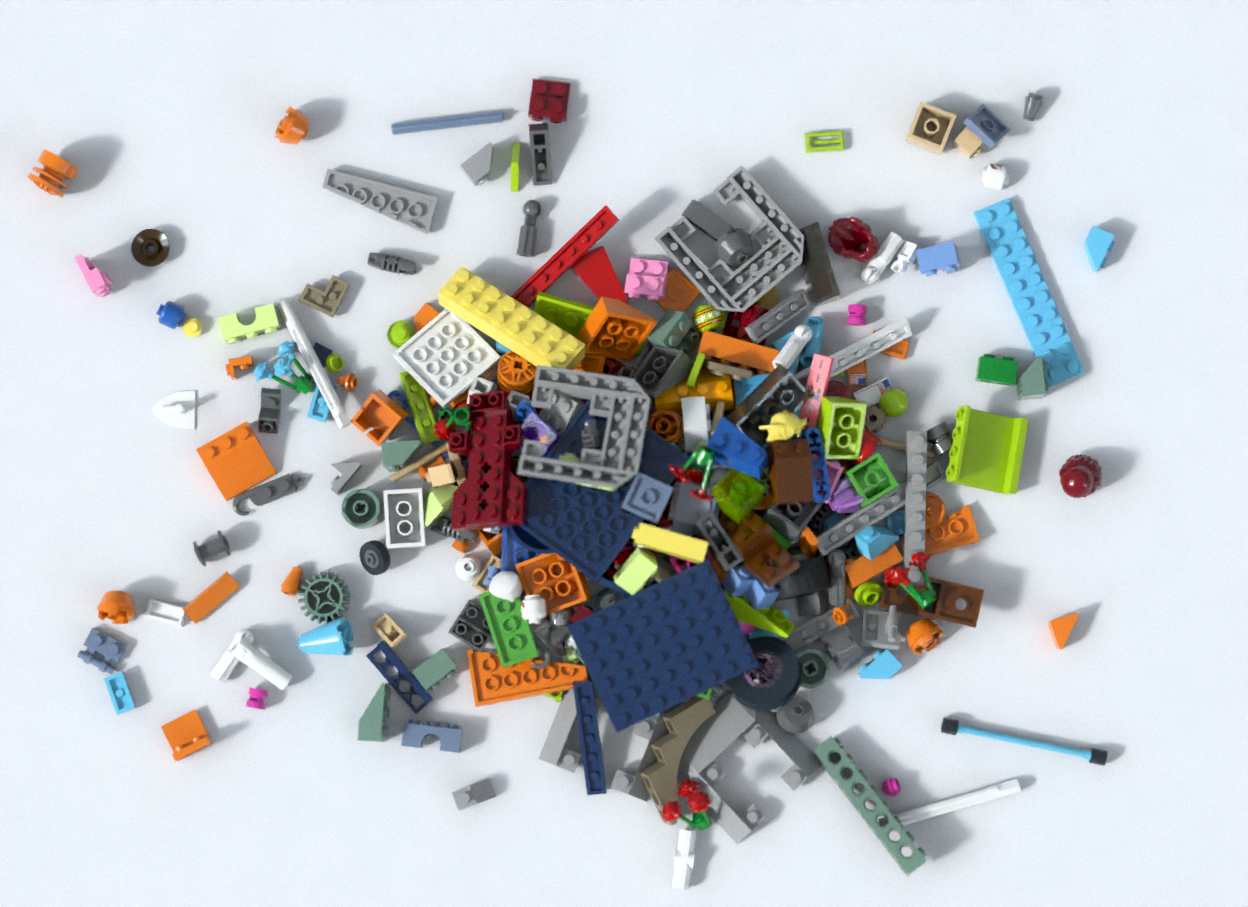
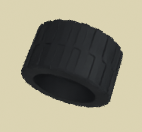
(805, 580)

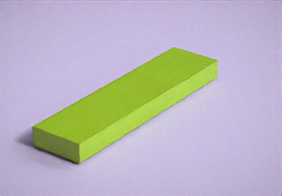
(419, 408)

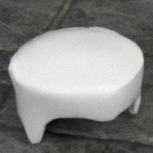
(506, 586)

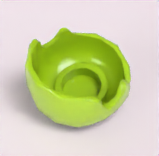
(894, 402)

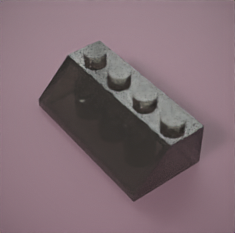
(818, 267)
(774, 395)

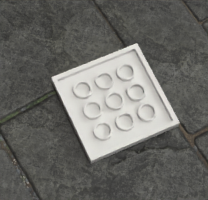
(446, 357)

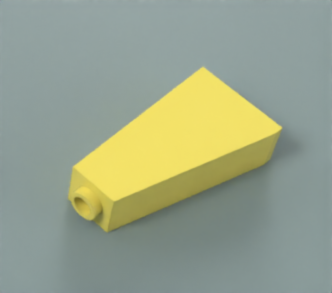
(670, 543)

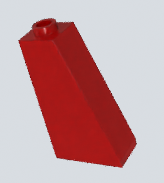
(598, 275)

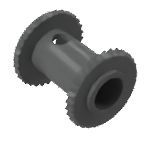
(214, 547)

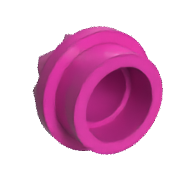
(891, 787)

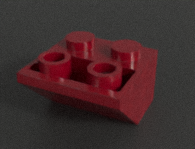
(737, 322)

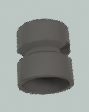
(940, 438)

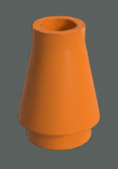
(292, 582)

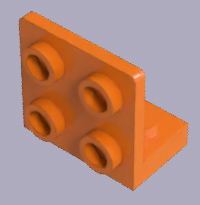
(186, 735)

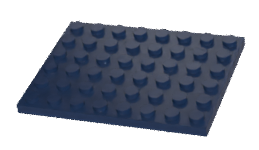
(589, 522)
(662, 645)

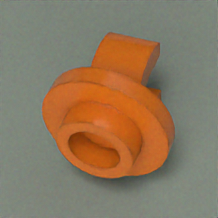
(350, 382)
(840, 615)

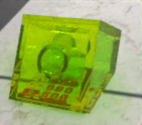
(737, 494)

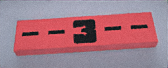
(817, 387)

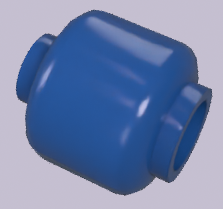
(171, 314)

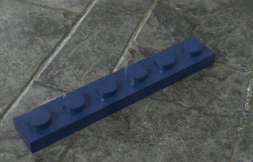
(589, 737)

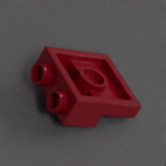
(549, 101)

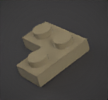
(328, 300)
(722, 369)

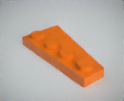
(952, 533)

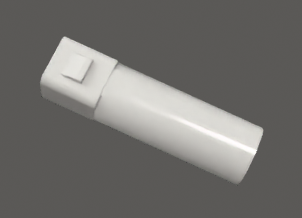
(261, 663)

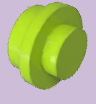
(334, 363)

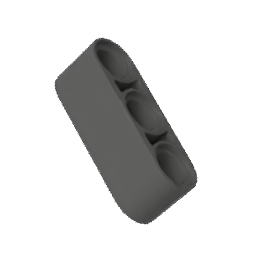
(706, 220)

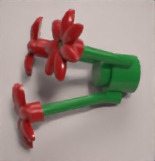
(703, 457)

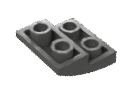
(472, 626)

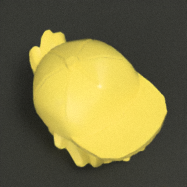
(784, 426)

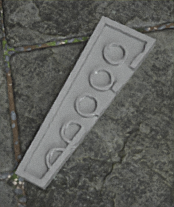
(394, 202)

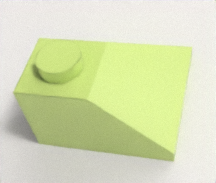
(438, 502)

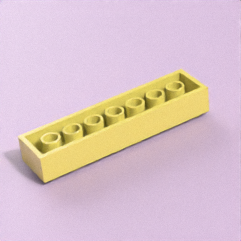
(510, 322)

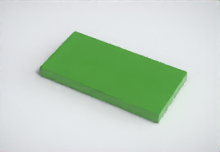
(509, 630)

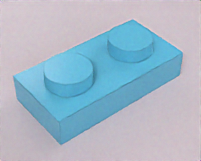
(319, 409)
(120, 693)

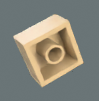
(930, 128)

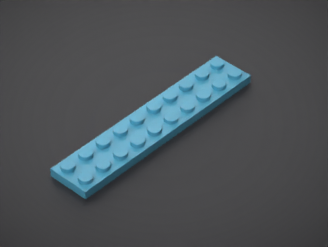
(1028, 291)

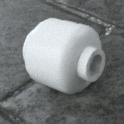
(995, 176)
(533, 609)

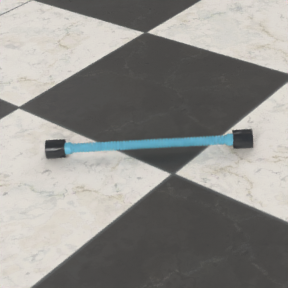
(1094, 755)

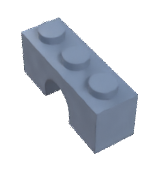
(415, 733)

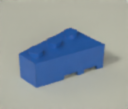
(737, 450)

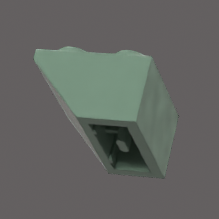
(675, 332)
(1032, 383)

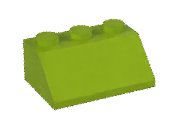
(841, 426)

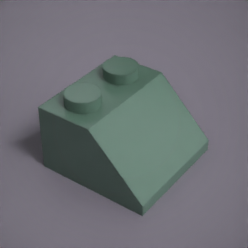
(399, 453)

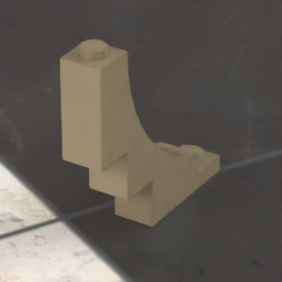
(681, 723)

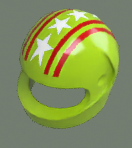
(708, 318)

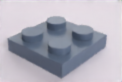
(986, 126)
(647, 497)

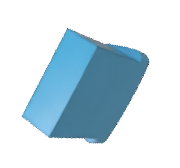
(896, 522)

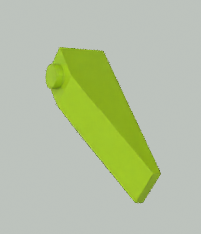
(766, 618)

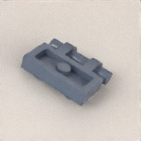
(105, 645)

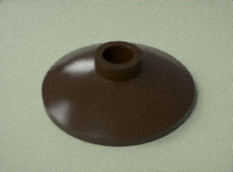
(143, 241)

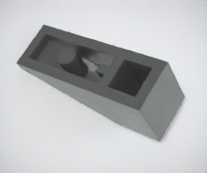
(540, 154)
(719, 543)

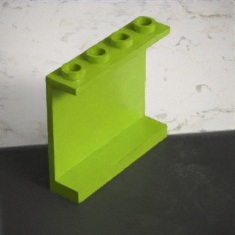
(986, 450)

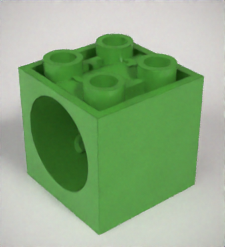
(871, 479)

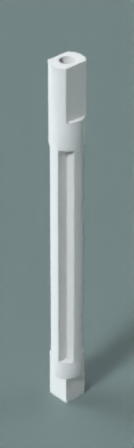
(313, 363)
(955, 803)

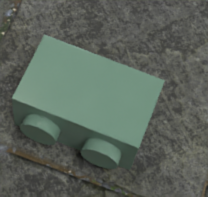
(434, 670)

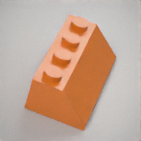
(737, 352)

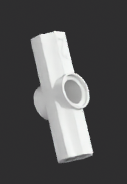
(684, 859)

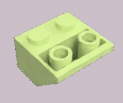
(636, 570)

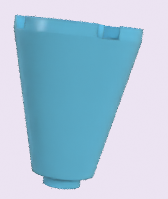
(328, 639)

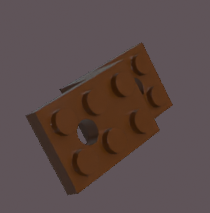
(759, 548)
(943, 608)

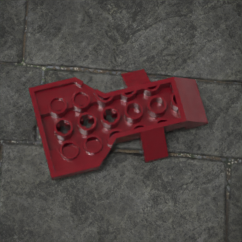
(488, 447)

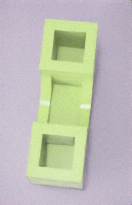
(265, 321)

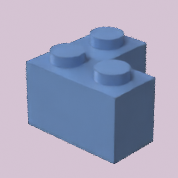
(939, 257)
(742, 582)

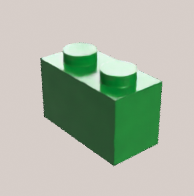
(996, 370)

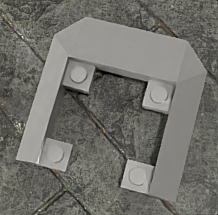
(776, 236)
(610, 397)
(716, 735)
(555, 753)

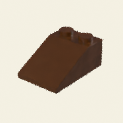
(790, 470)

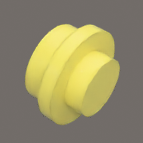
(192, 327)

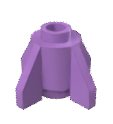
(845, 498)

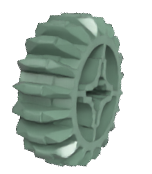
(309, 590)

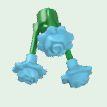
(282, 366)

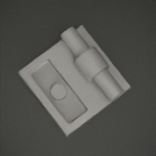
(881, 628)

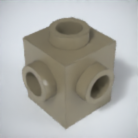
(878, 424)

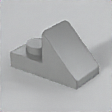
(348, 472)

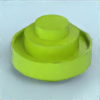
(400, 333)
(868, 593)

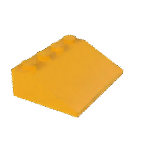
(712, 386)

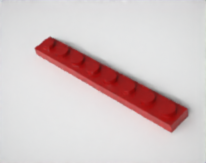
(566, 256)

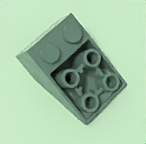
(372, 722)

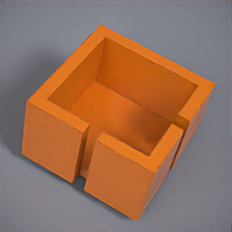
(382, 415)

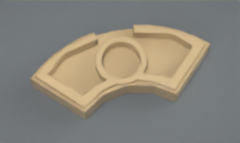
(457, 466)

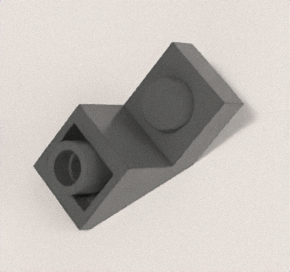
(270, 410)

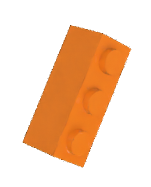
(864, 569)

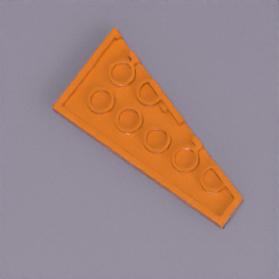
(497, 684)

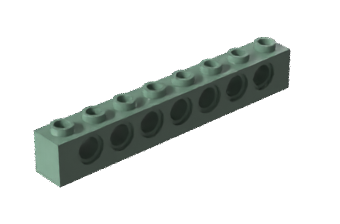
(823, 754)

